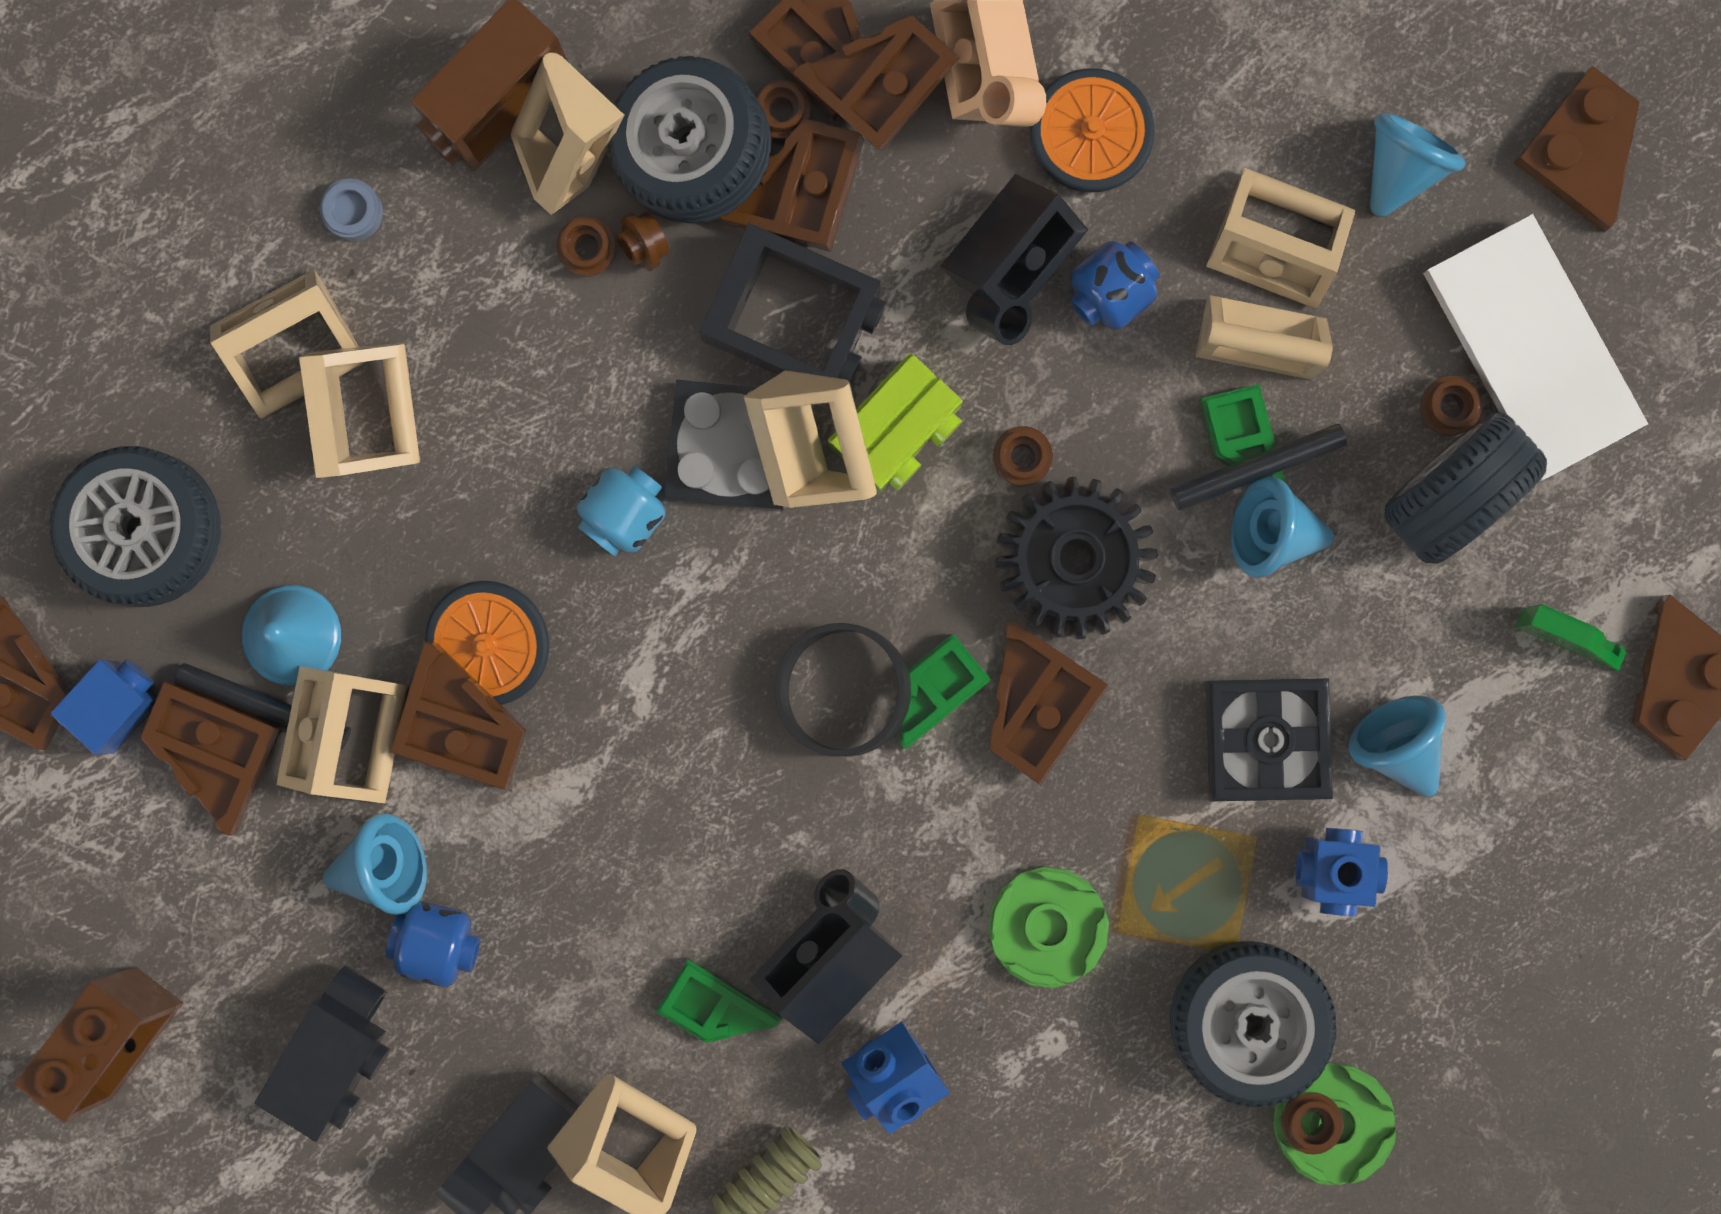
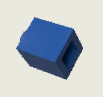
(107, 705)

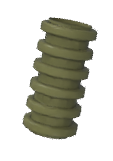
(770, 1176)

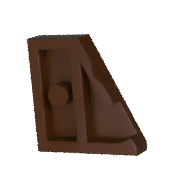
(1039, 703)

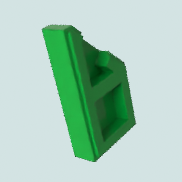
(1238, 425)
(1571, 635)
(939, 686)
(712, 1006)

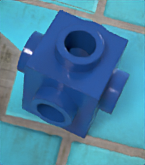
(1319, 866)
(893, 1079)

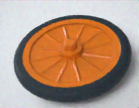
(1093, 130)
(492, 636)

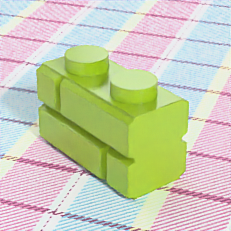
(901, 420)

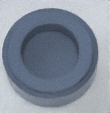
(351, 210)

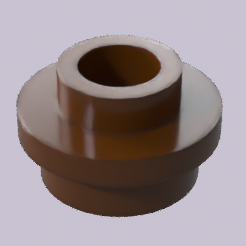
(787, 92)
(576, 231)
(642, 240)
(1468, 400)
(1028, 438)
(1328, 1132)

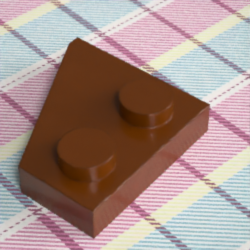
(806, 33)
(881, 78)
(1586, 148)
(804, 186)
(1680, 681)
(27, 684)
(457, 723)
(210, 750)

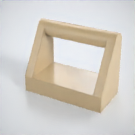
(587, 123)
(1273, 257)
(265, 319)
(1264, 338)
(327, 414)
(792, 447)
(318, 729)
(636, 1191)

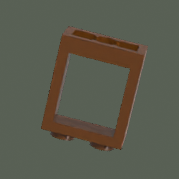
(483, 86)
(86, 1053)

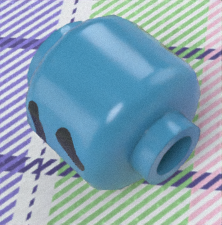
(621, 510)

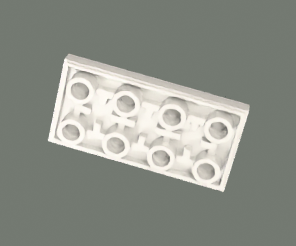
(1535, 344)

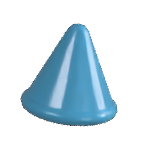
(1407, 162)
(1274, 528)
(290, 630)
(1403, 742)
(381, 866)

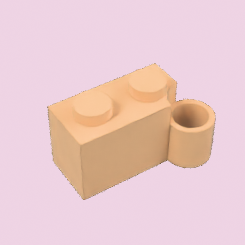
(996, 63)

